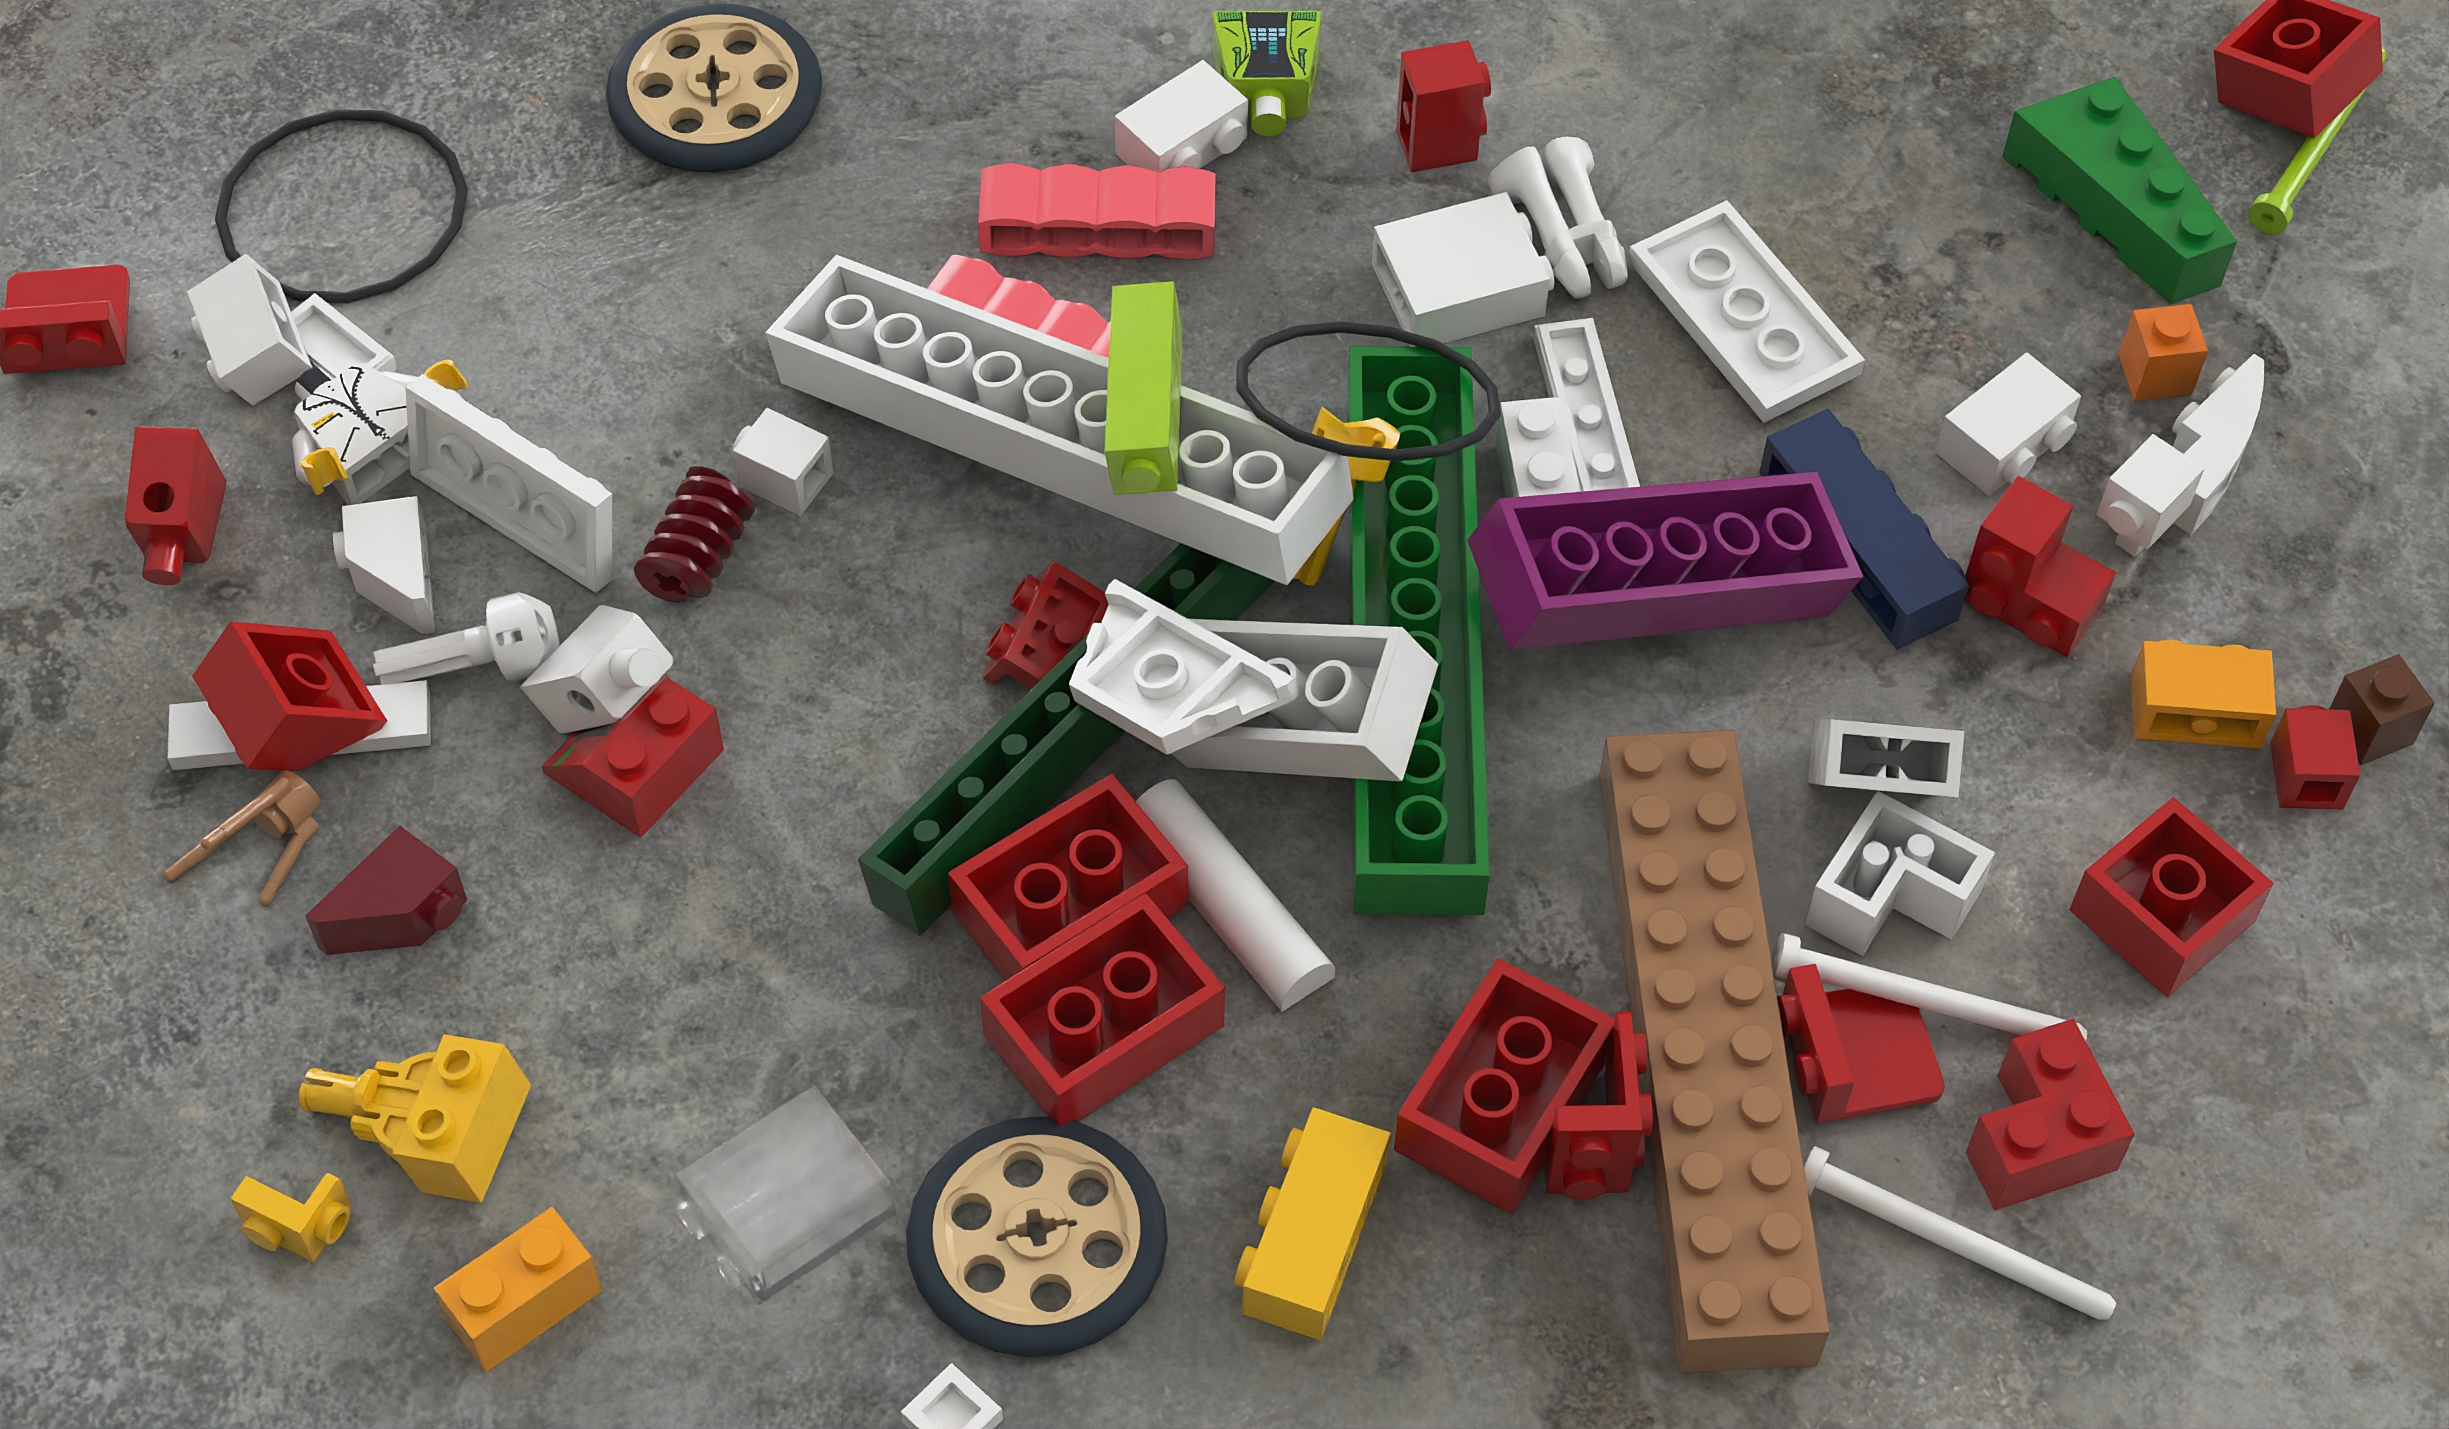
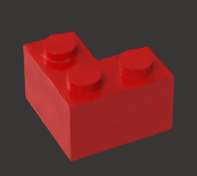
(2030, 576)
(2059, 1123)

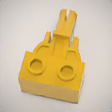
(432, 1113)

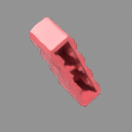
(1091, 211)
(1022, 302)

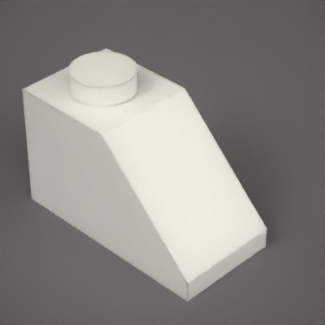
(389, 558)

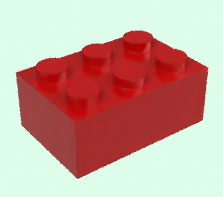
(1065, 876)
(1103, 1011)
(1496, 1081)

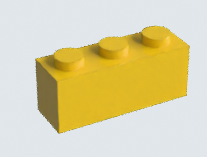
(1312, 1222)

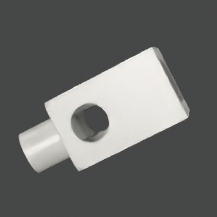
(609, 663)

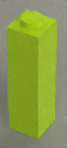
(1144, 388)

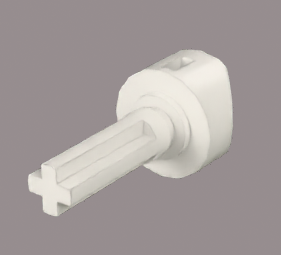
(479, 644)

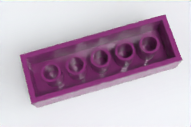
(1662, 559)

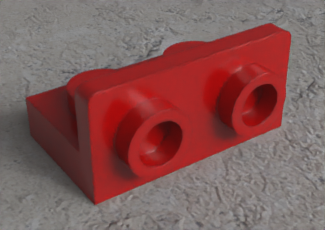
(1048, 623)

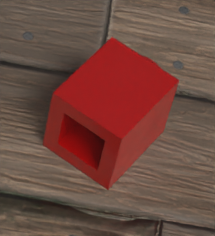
(2314, 758)

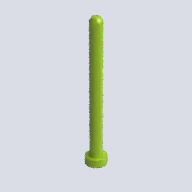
(2272, 210)

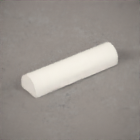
(1237, 900)

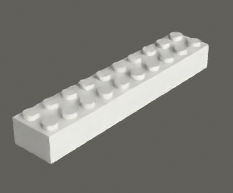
(1041, 416)

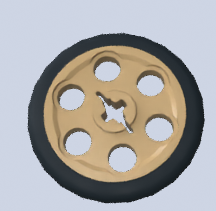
(716, 144)
(1006, 1318)

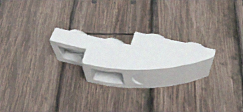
(2215, 439)

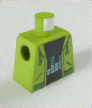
(1269, 61)

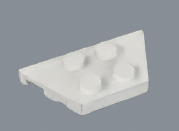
(1169, 675)

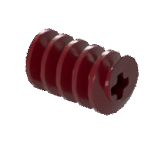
(694, 536)

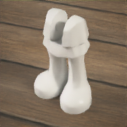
(1566, 166)

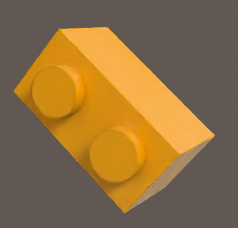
(2203, 694)
(518, 1289)

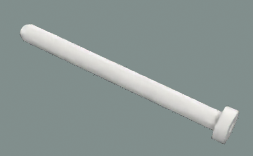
(1909, 991)
(1955, 1237)

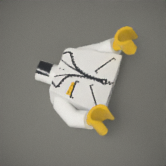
(357, 427)

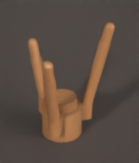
(277, 810)

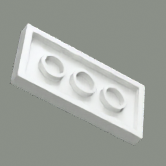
(1746, 311)
(510, 483)

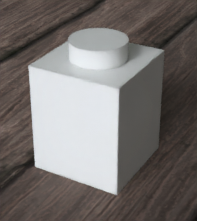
(782, 461)
(2149, 491)

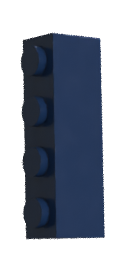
(1906, 576)

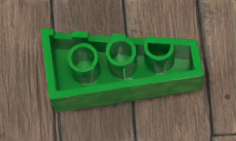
(2124, 185)

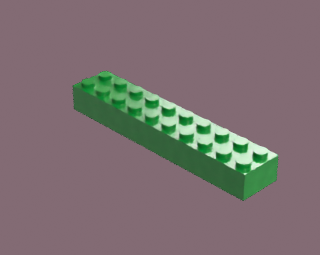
(1410, 566)

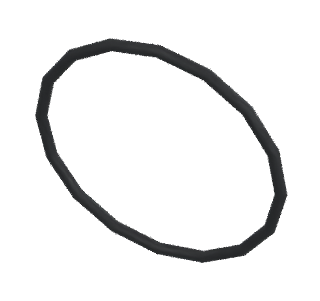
(356, 115)
(1366, 451)

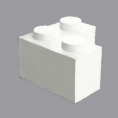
(1900, 864)

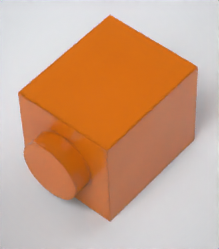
(2163, 352)

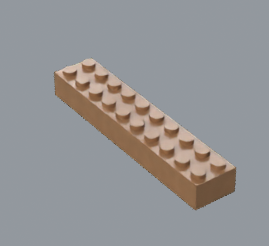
(1717, 1065)

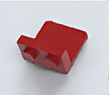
(65, 319)
(1856, 1049)
(1600, 1145)

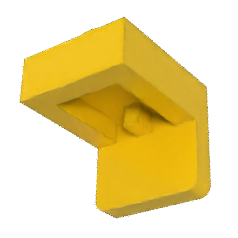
(279, 1220)

